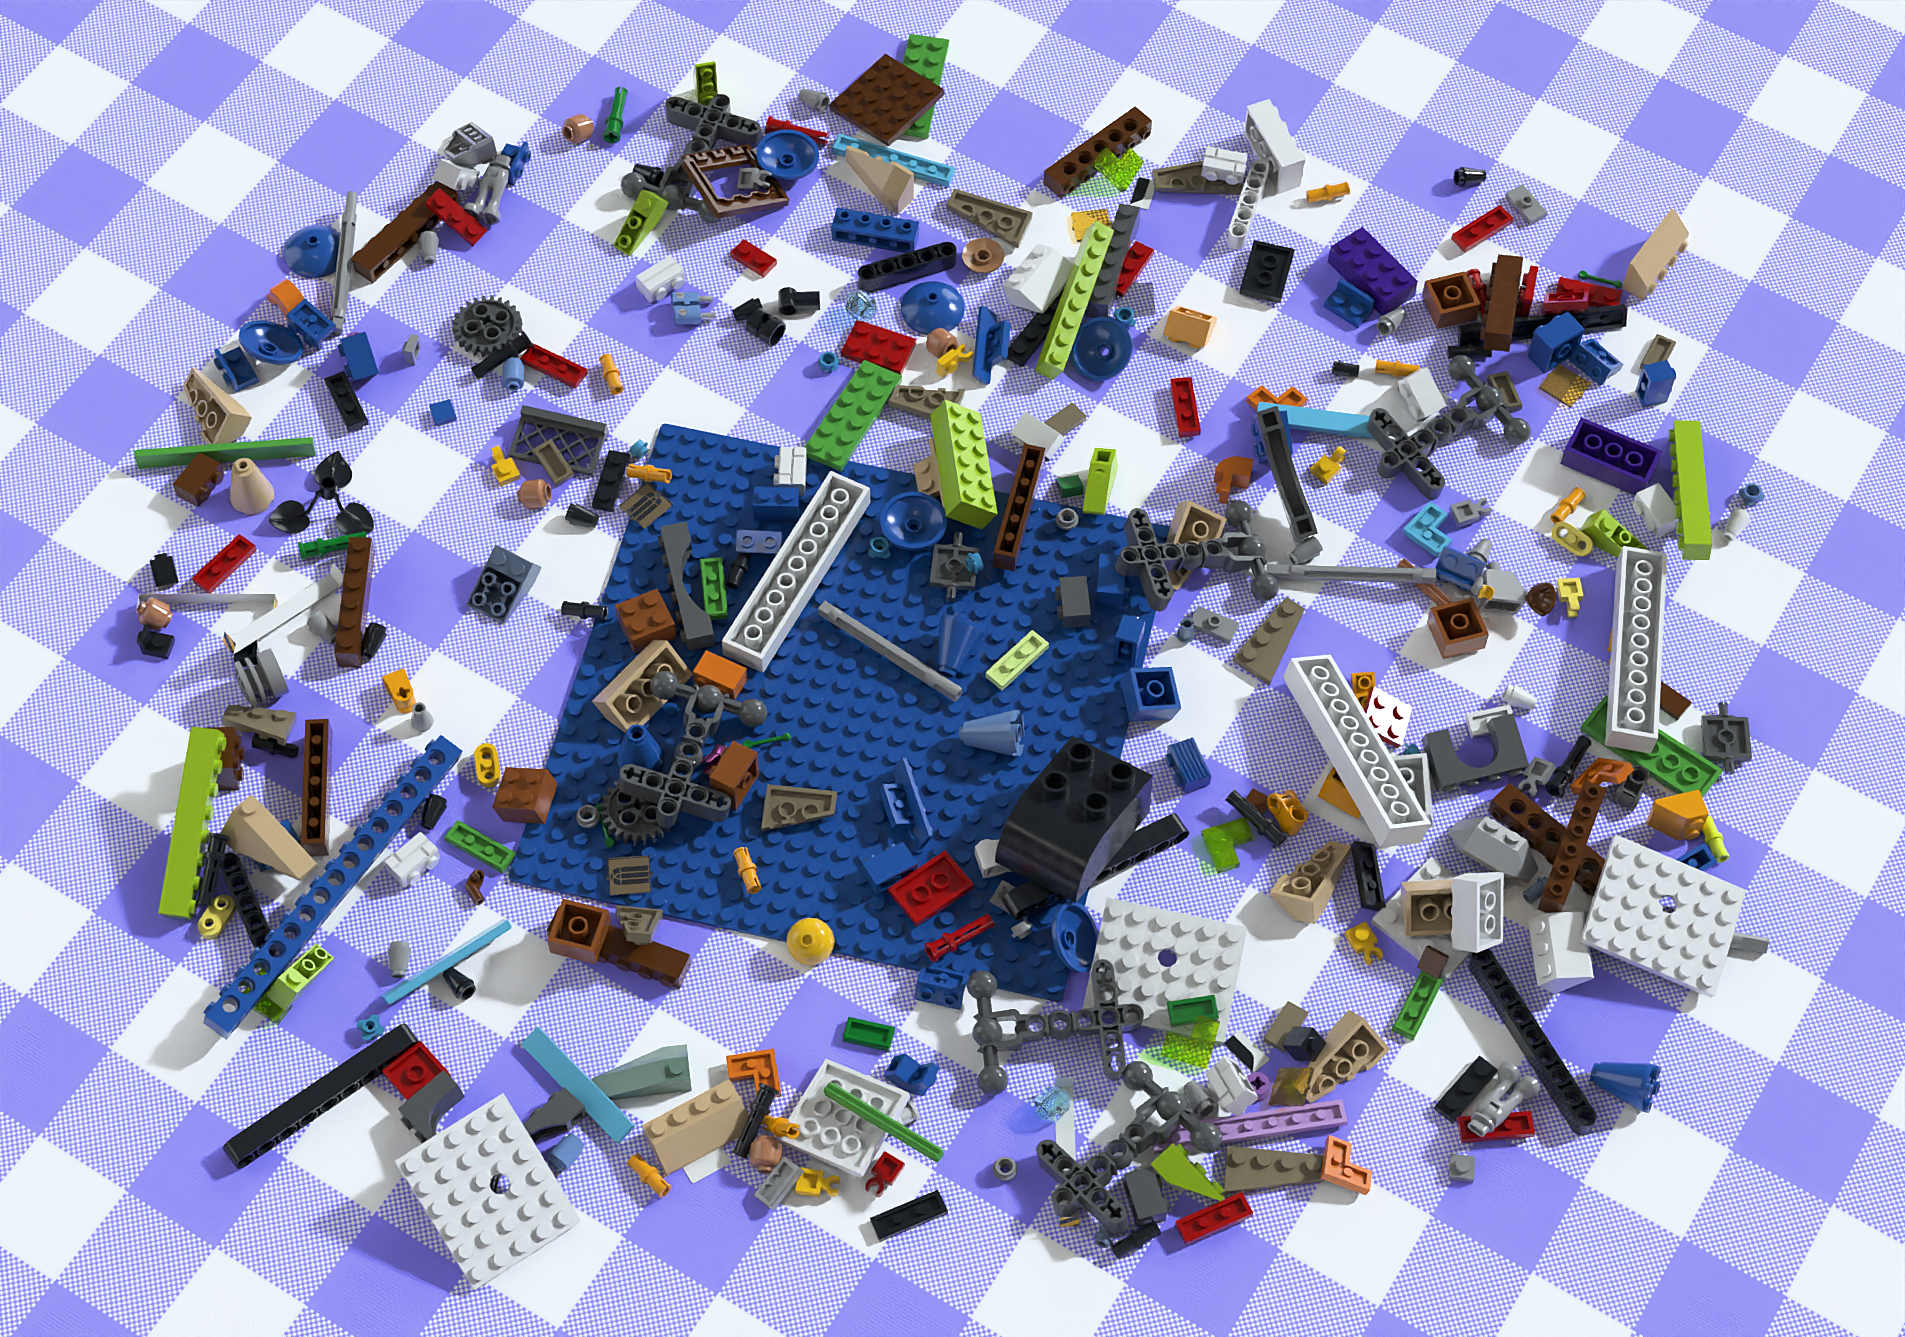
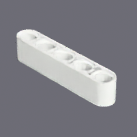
(1248, 204)

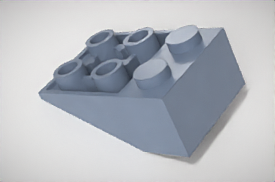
(503, 584)

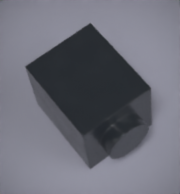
(1304, 1043)

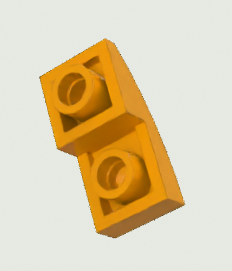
(1361, 684)

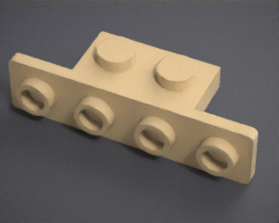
(927, 474)

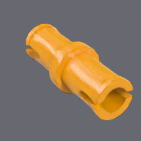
(1327, 192)
(1395, 368)
(611, 374)
(649, 473)
(1568, 505)
(747, 870)
(780, 1127)
(649, 1175)

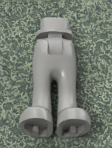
(493, 180)
(1491, 1110)

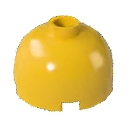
(810, 941)

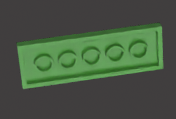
(928, 58)
(852, 415)
(1669, 761)

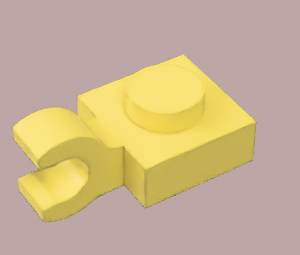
(1571, 592)

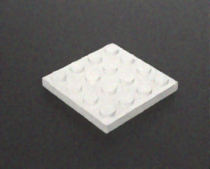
(1391, 923)
(833, 1131)

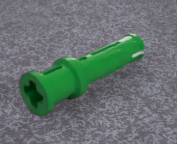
(614, 121)
(321, 547)

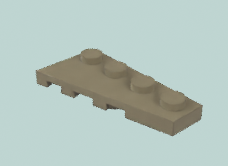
(1188, 179)
(993, 216)
(1266, 647)
(1263, 1168)

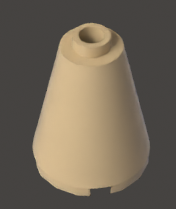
(249, 488)

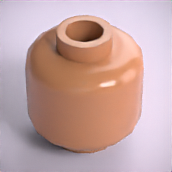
(577, 128)
(940, 342)
(534, 494)
(154, 613)
(765, 1153)

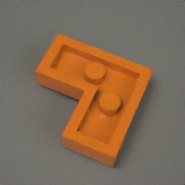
(1290, 397)
(1603, 771)
(757, 1065)
(1339, 1170)

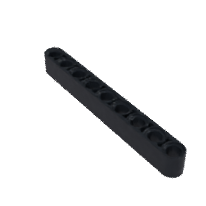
(1140, 845)
(1531, 1050)
(318, 1097)

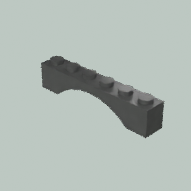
(1125, 230)
(1284, 473)
(696, 623)
(557, 1116)

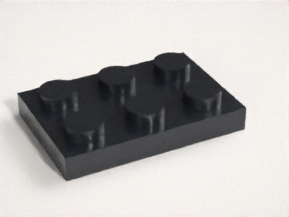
(1267, 271)

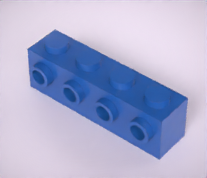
(875, 230)

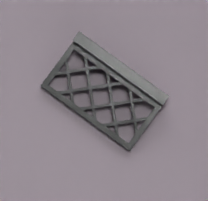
(567, 425)

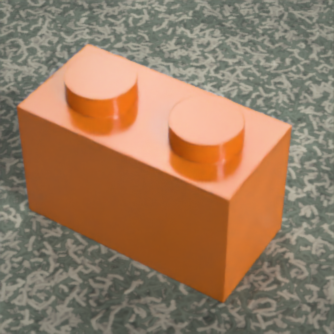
(721, 673)

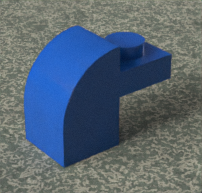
(910, 1075)

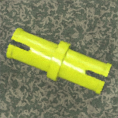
(1714, 840)

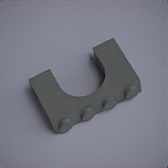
(1451, 773)
(429, 1105)

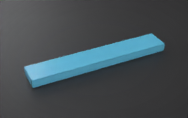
(921, 167)
(1323, 420)
(446, 961)
(571, 1077)

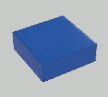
(442, 412)

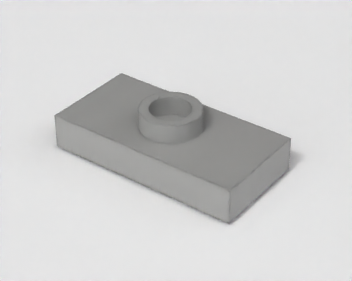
(1526, 204)
(1215, 624)
(778, 1183)

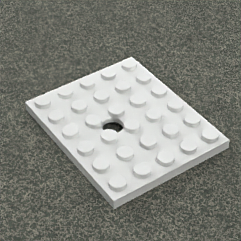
(1633, 927)
(1205, 965)
(453, 1186)

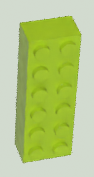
(963, 464)

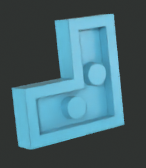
(1424, 530)

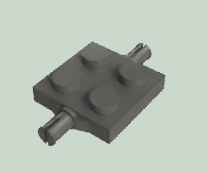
(950, 569)
(1726, 738)

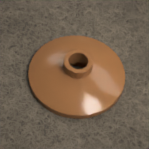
(983, 249)

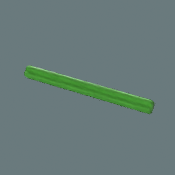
(883, 1122)

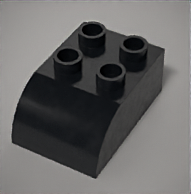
(1074, 818)

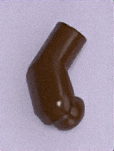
(473, 886)

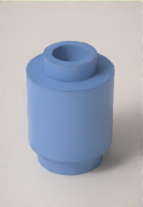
(513, 374)
(566, 1152)

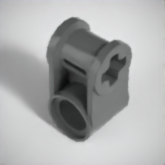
(1630, 790)

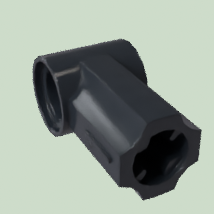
(792, 301)

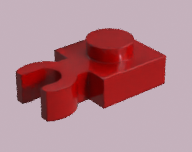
(885, 1171)

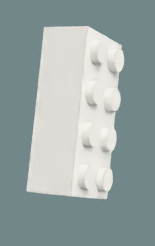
(1273, 143)

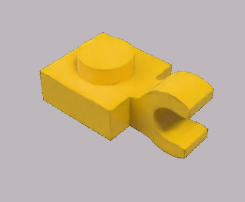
(949, 362)
(1327, 468)
(504, 470)

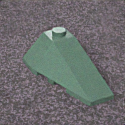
(651, 1074)

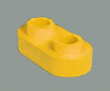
(487, 767)

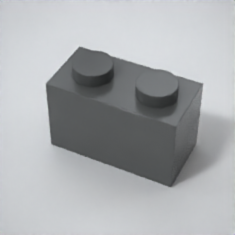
(1074, 602)
(1145, 1196)

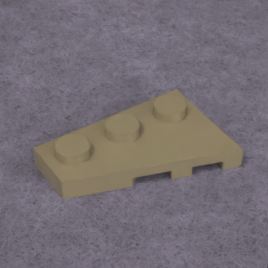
(921, 401)
(265, 722)
(796, 805)
(638, 923)

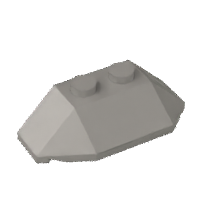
(471, 145)
(1494, 847)

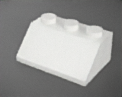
(1038, 279)
(1416, 773)
(1477, 911)
(1557, 952)

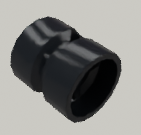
(765, 326)

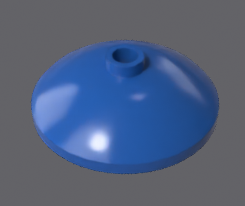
(787, 154)
(312, 251)
(926, 314)
(1092, 340)
(270, 342)
(913, 511)
(1074, 936)

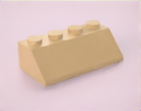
(1656, 256)
(629, 696)
(1427, 907)
(696, 1127)

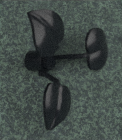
(329, 475)

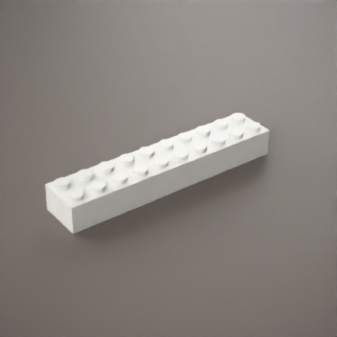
(796, 572)
(1636, 650)
(1356, 751)

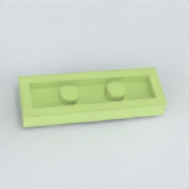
(1017, 660)

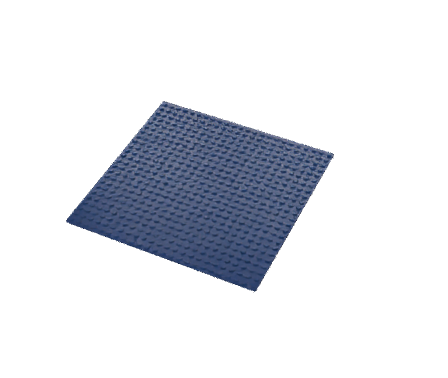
(846, 720)

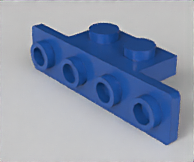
(990, 344)
(904, 804)

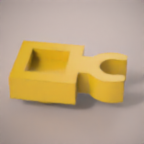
(1363, 939)
(813, 1182)

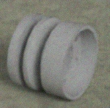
(261, 677)

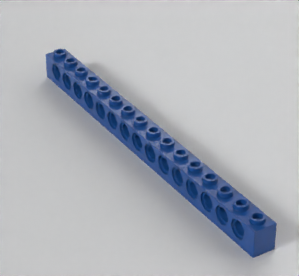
(226, 1022)

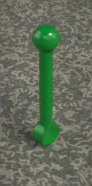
(1583, 275)
(748, 743)
(609, 842)

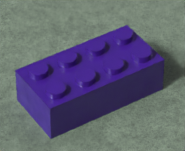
(1372, 270)
(1611, 457)

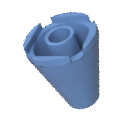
(995, 733)

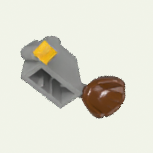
(1503, 593)

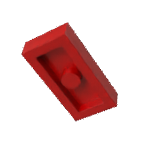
(753, 258)

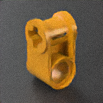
(400, 690)
(1289, 811)

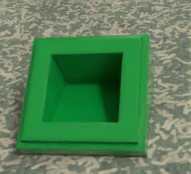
(1070, 486)

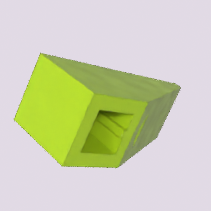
(705, 82)
(640, 221)
(1100, 480)
(1609, 533)
(299, 976)
(1182, 1172)

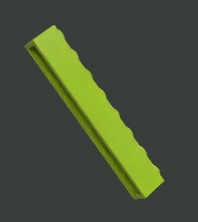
(1074, 300)
(1690, 491)
(191, 823)

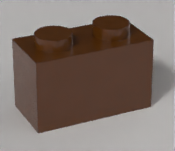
(198, 479)

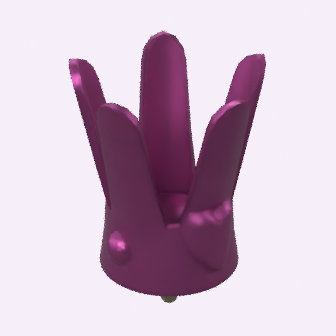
(713, 758)

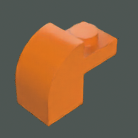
(285, 295)
(1232, 472)

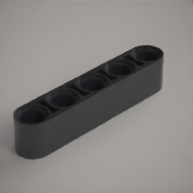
(907, 267)
(244, 896)

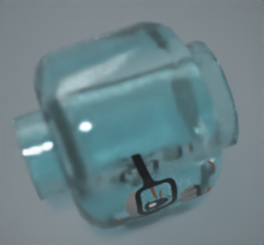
(861, 305)
(1052, 1103)

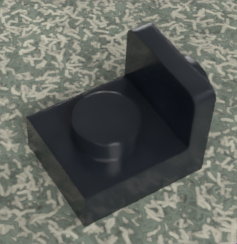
(155, 643)

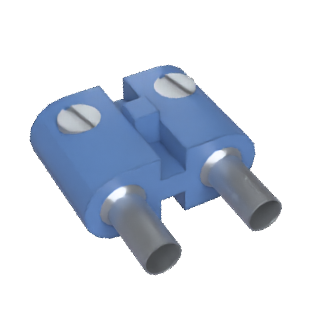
(687, 308)

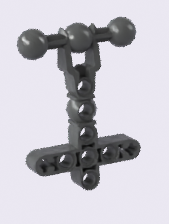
(709, 124)
(1430, 480)
(1155, 560)
(707, 700)
(988, 1031)
(1170, 1107)

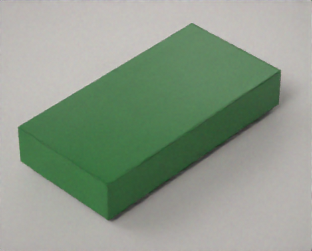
(1185, 1010)
(868, 1034)

